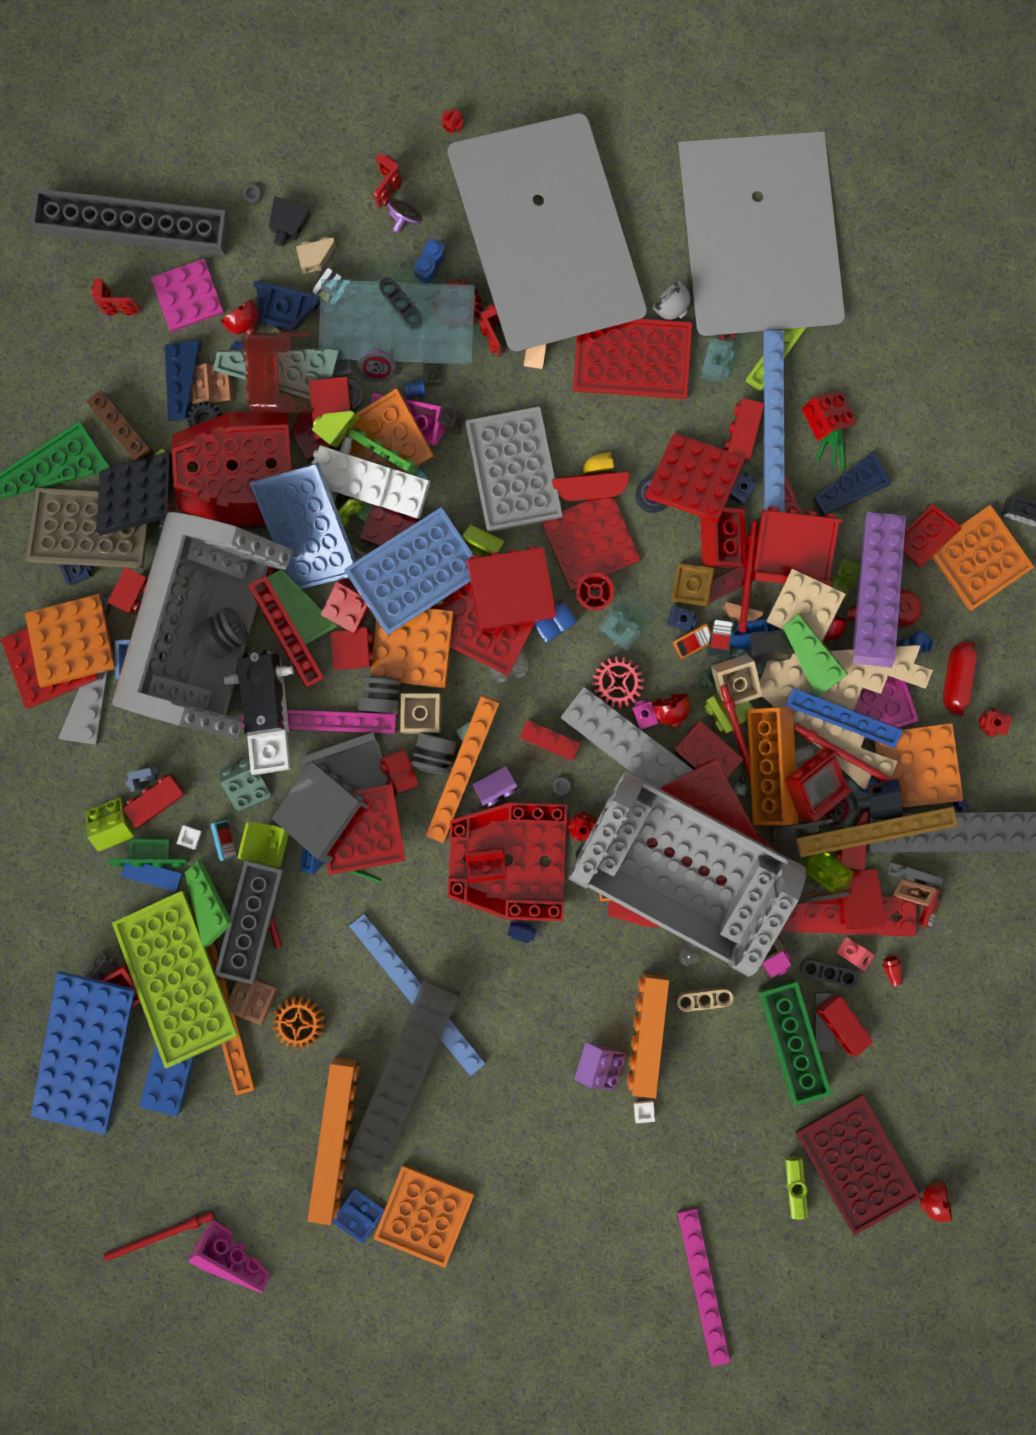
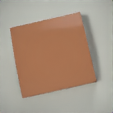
(205, 385)
(252, 1001)

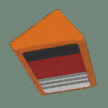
(692, 641)

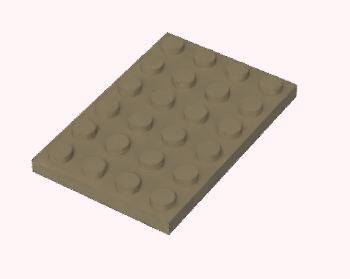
(66, 533)

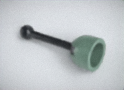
(739, 787)

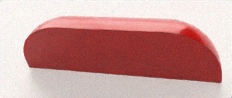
(591, 485)
(959, 677)

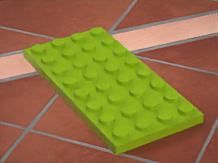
(175, 979)

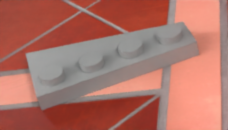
(86, 712)

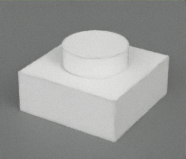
(189, 837)
(644, 1111)

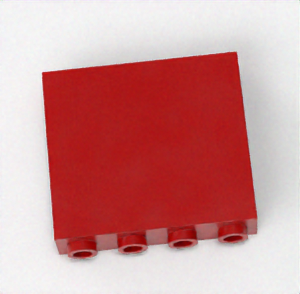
(796, 543)
(511, 588)

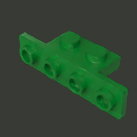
(148, 851)

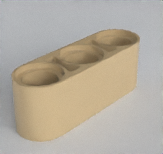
(712, 1003)

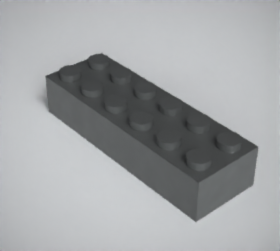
(251, 922)

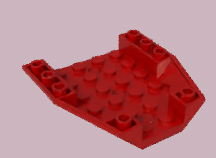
(213, 488)
(526, 834)

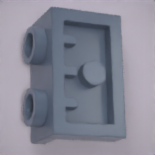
(135, 778)

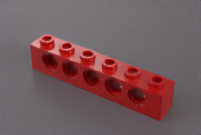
(285, 631)

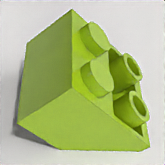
(108, 824)

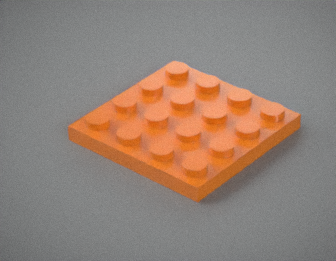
(393, 425)
(982, 558)
(70, 640)
(416, 651)
(926, 765)
(423, 1216)

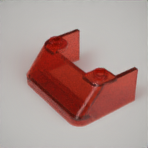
(262, 372)

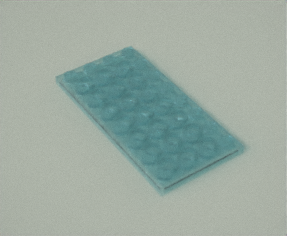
(362, 321)

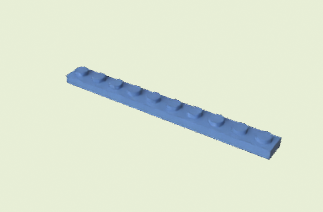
(773, 418)
(410, 986)

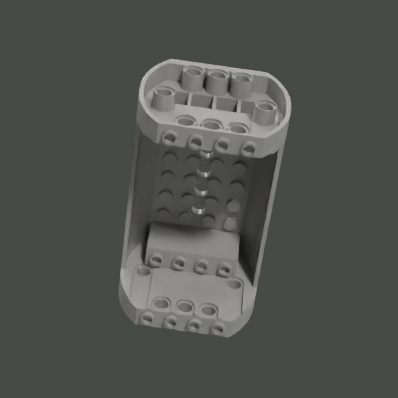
(188, 680)
(728, 919)

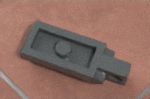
(912, 874)

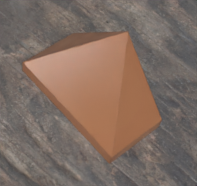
(733, 612)
(915, 892)

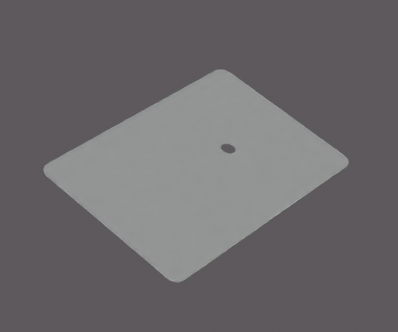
(765, 259)
(553, 264)

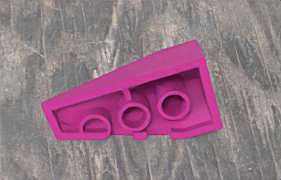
(425, 416)
(221, 1256)

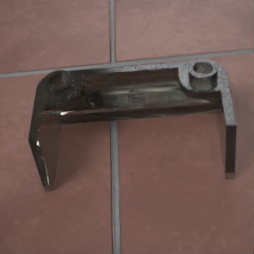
(788, 846)

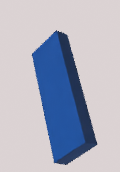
(154, 876)

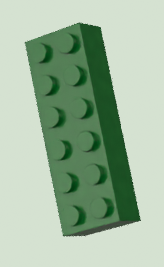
(794, 1042)

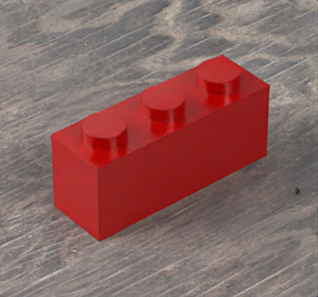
(744, 428)
(549, 740)
(154, 800)
(844, 1025)

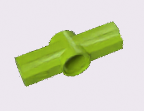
(795, 1176)

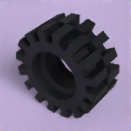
(200, 409)

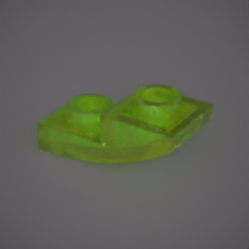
(845, 576)

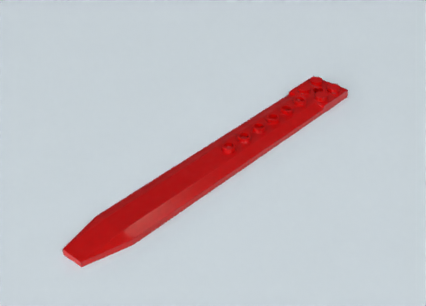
(817, 917)

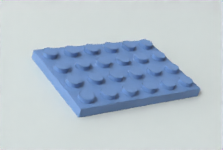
(305, 519)
(412, 571)

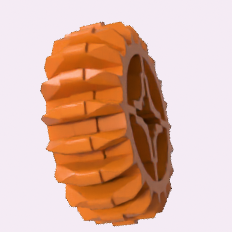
(306, 1022)

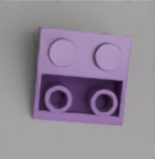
(494, 786)
(600, 1066)

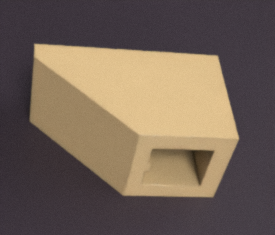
(315, 254)

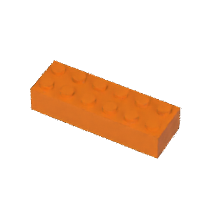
(770, 764)
(649, 1035)

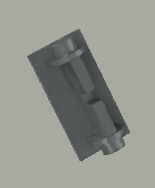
(101, 965)

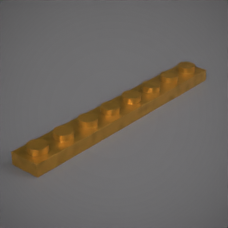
(877, 832)

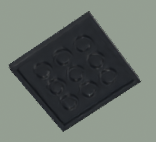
(134, 493)

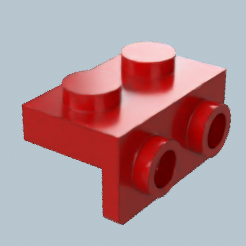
(485, 865)

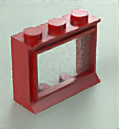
(817, 786)

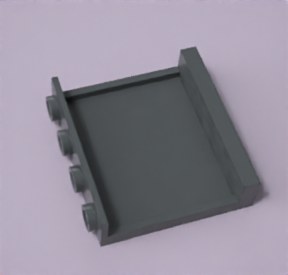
(353, 762)
(318, 810)

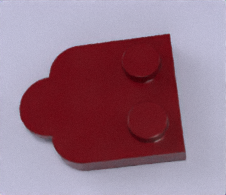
(305, 436)

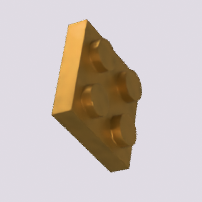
(693, 585)

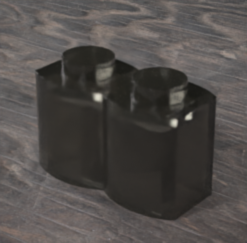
(770, 646)

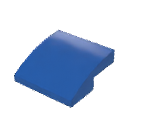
(354, 1212)

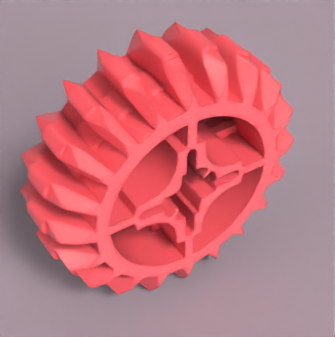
(631, 671)

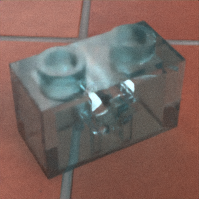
(712, 371)
(608, 628)

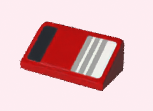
(928, 913)

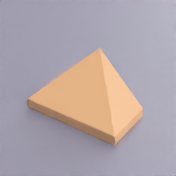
(535, 356)

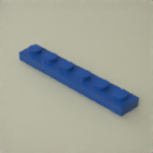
(844, 717)

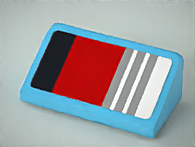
(223, 840)

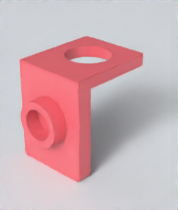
(855, 953)

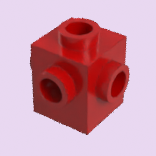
(994, 723)
(581, 825)

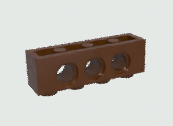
(119, 426)

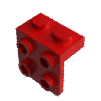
(391, 182)
(109, 305)
(488, 320)
(827, 414)
(352, 649)

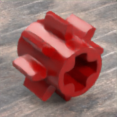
(452, 121)

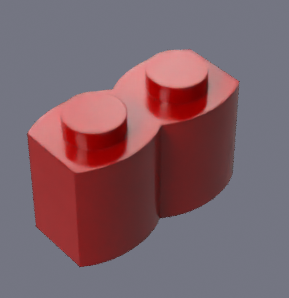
(398, 771)

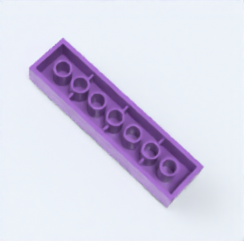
(879, 590)

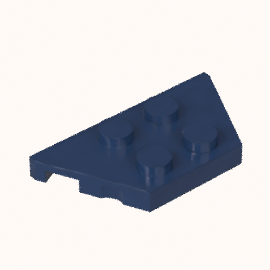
(283, 305)

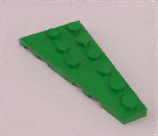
(57, 461)

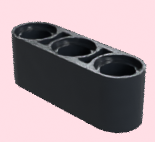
(396, 295)
(836, 976)

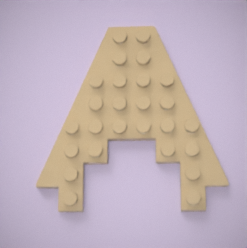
(782, 676)

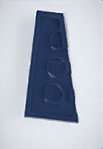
(180, 371)
(855, 484)

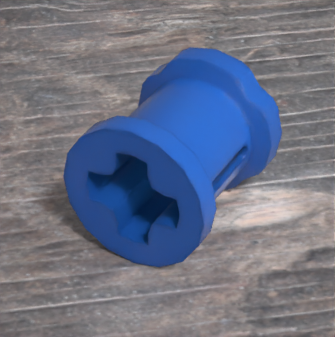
(415, 389)

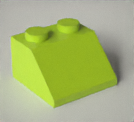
(335, 426)
(481, 542)

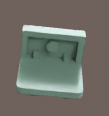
(242, 786)

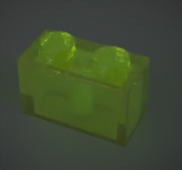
(829, 872)

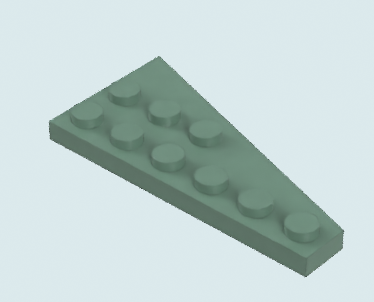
(294, 367)

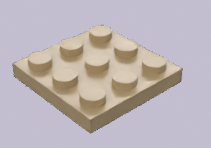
(810, 599)

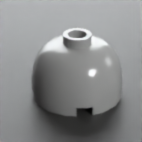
(673, 302)

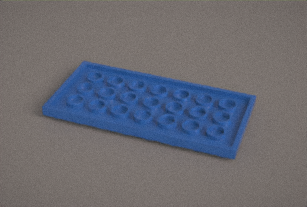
(82, 1052)

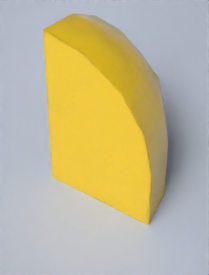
(598, 463)

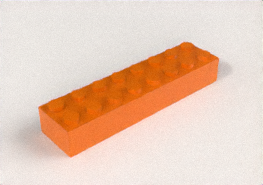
(332, 1141)

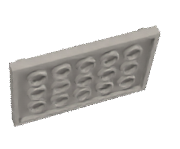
(513, 469)

